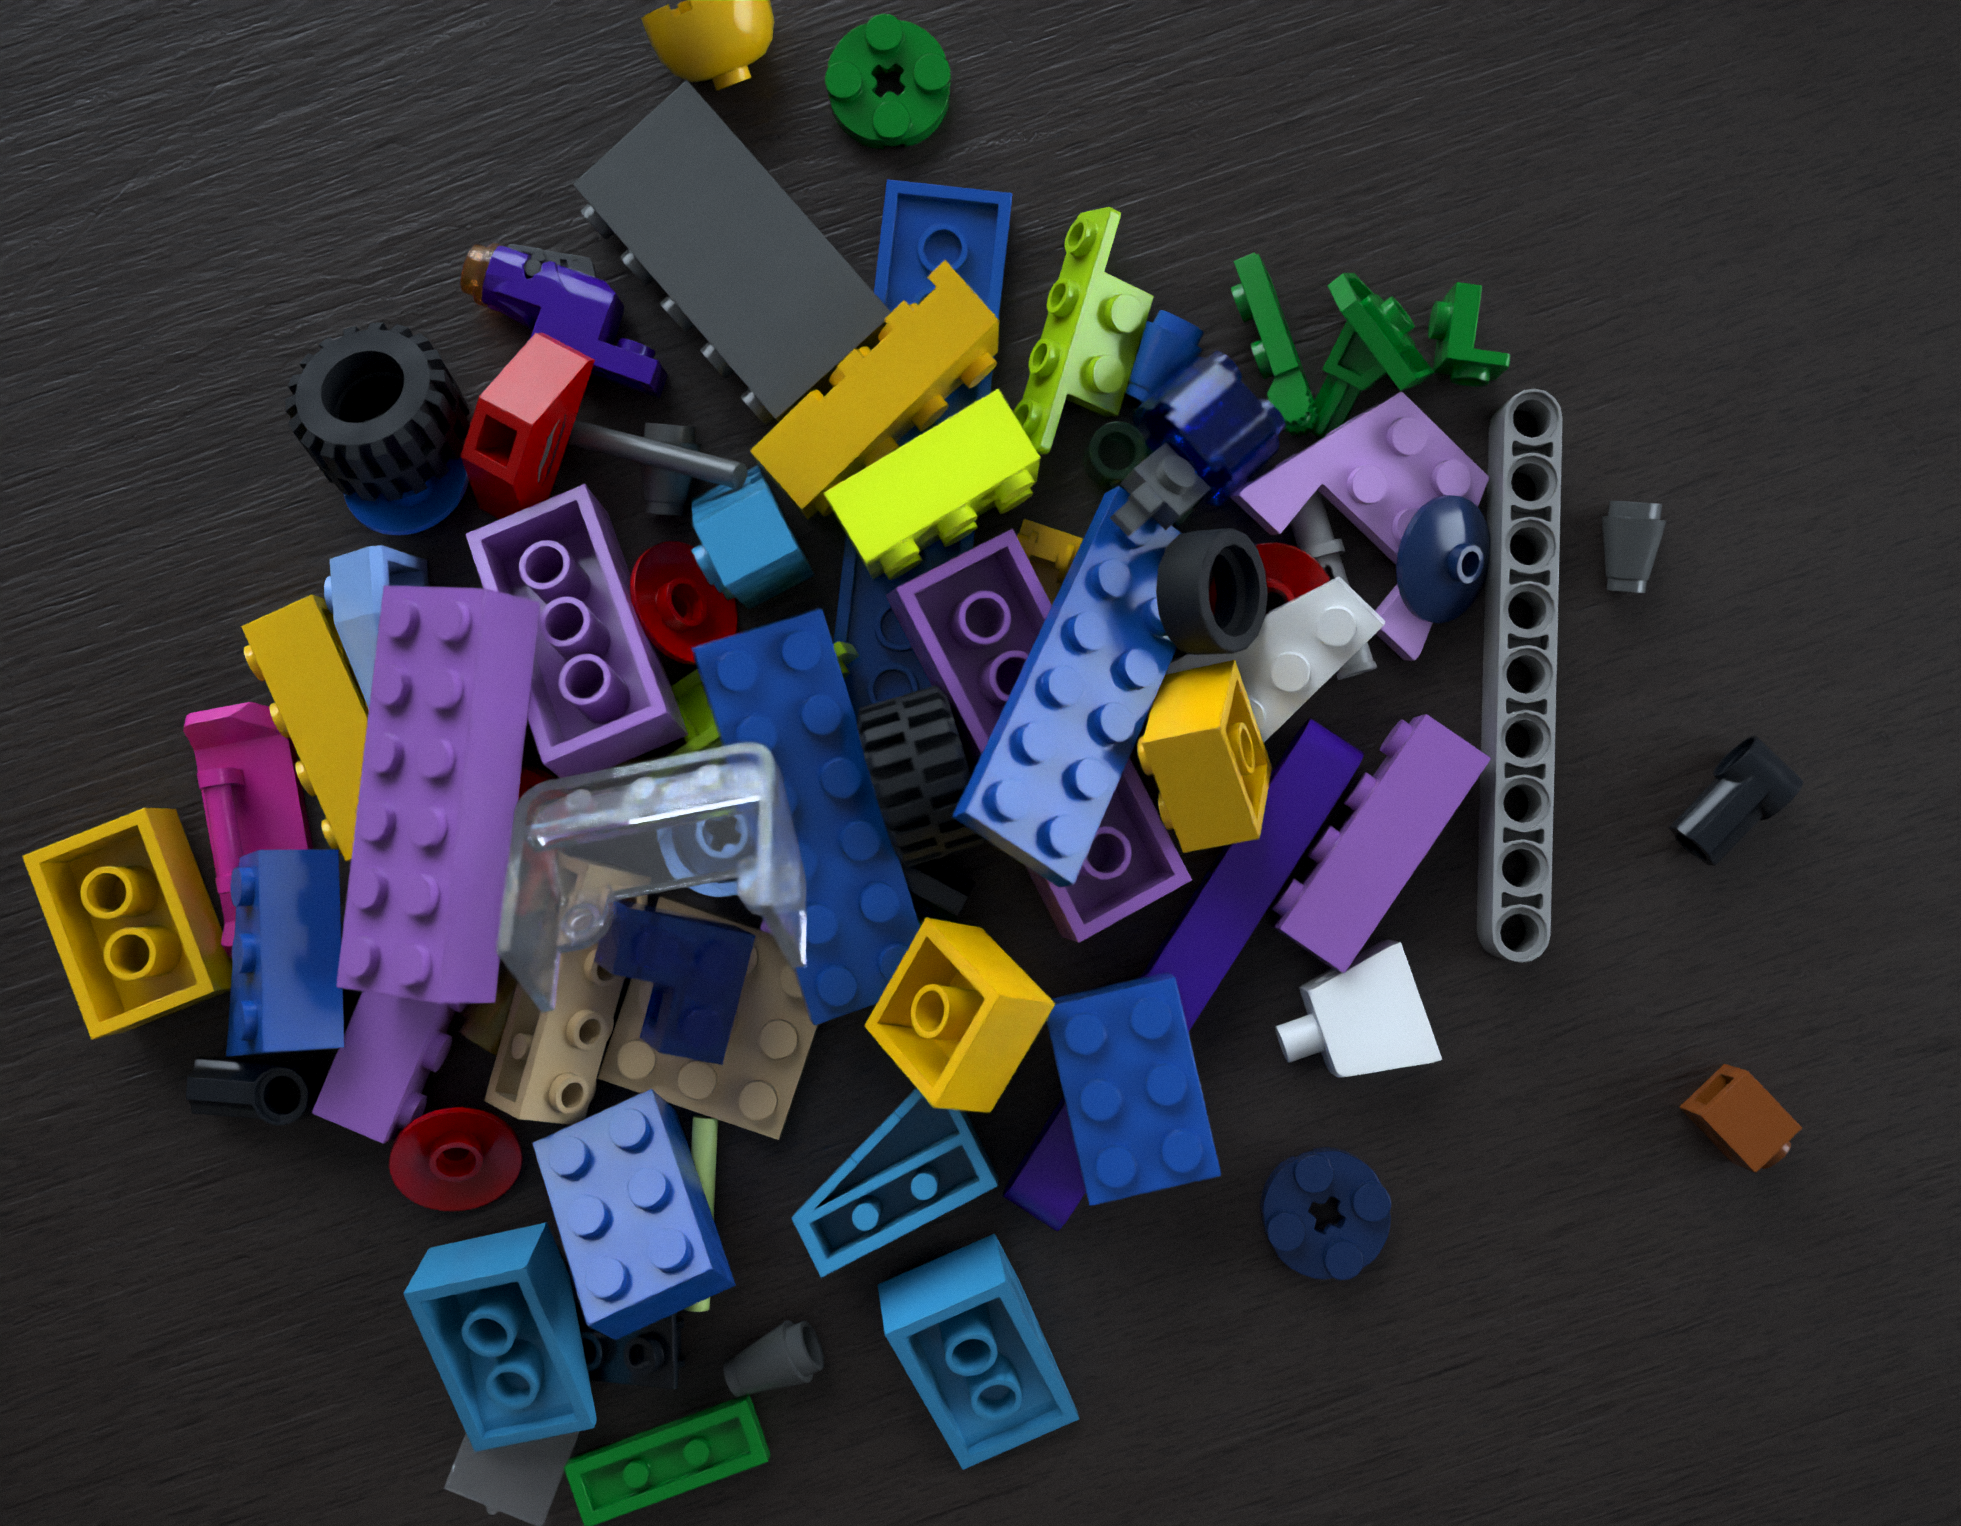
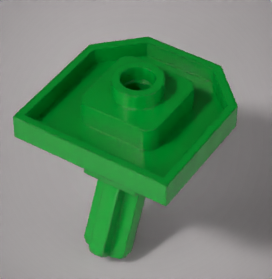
(1366, 351)

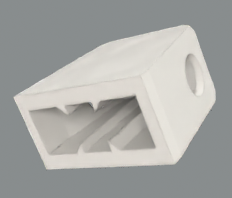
(1363, 1017)

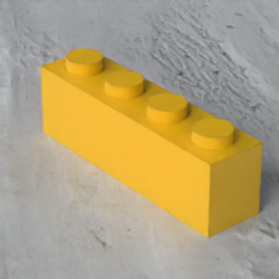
(315, 707)

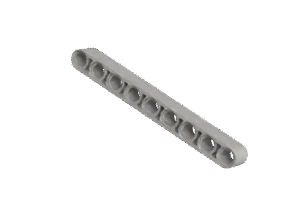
(1537, 649)

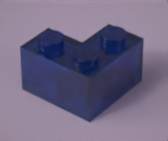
(694, 970)

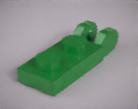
(1276, 349)

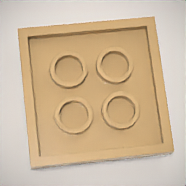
(762, 1055)

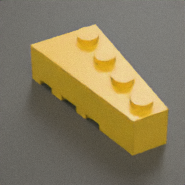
(882, 392)

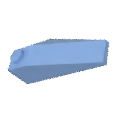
(355, 600)

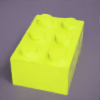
(936, 486)

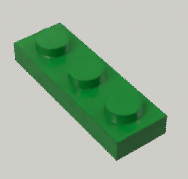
(667, 1460)

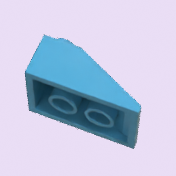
(505, 1336)
(975, 1351)

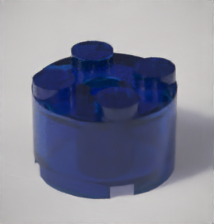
(1213, 423)

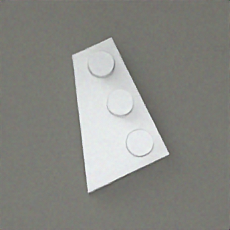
(1296, 650)

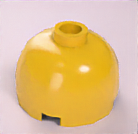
(711, 38)

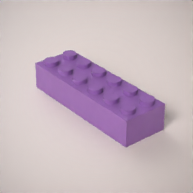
(972, 637)
(438, 793)

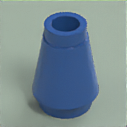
(1162, 351)

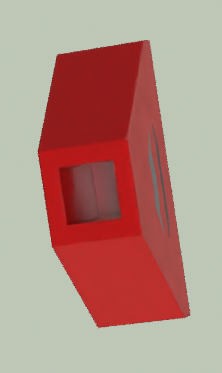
(525, 426)

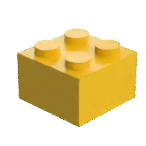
(1206, 757)
(958, 1016)

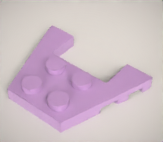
(1378, 477)

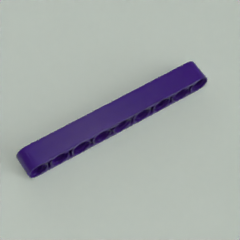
(1208, 935)

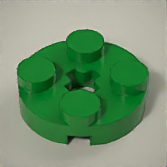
(885, 47)

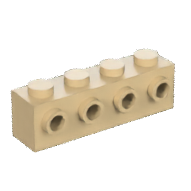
(553, 1057)

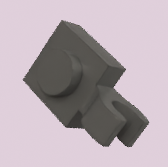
(1159, 488)

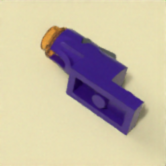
(567, 302)

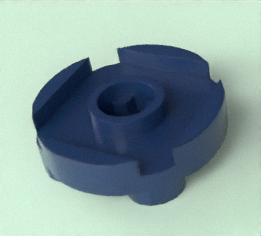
(1341, 1248)

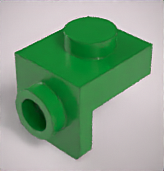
(1454, 327)

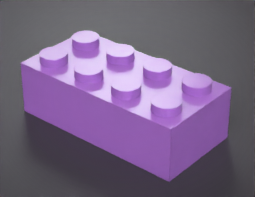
(595, 673)

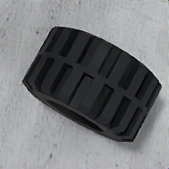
(354, 380)
(917, 774)

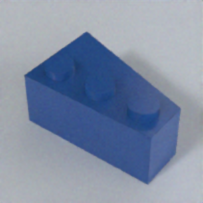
(286, 953)

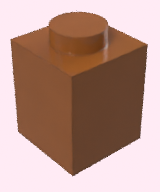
(1742, 1119)

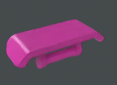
(246, 791)

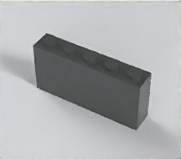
(731, 254)

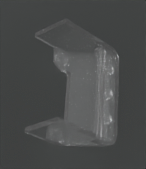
(645, 833)

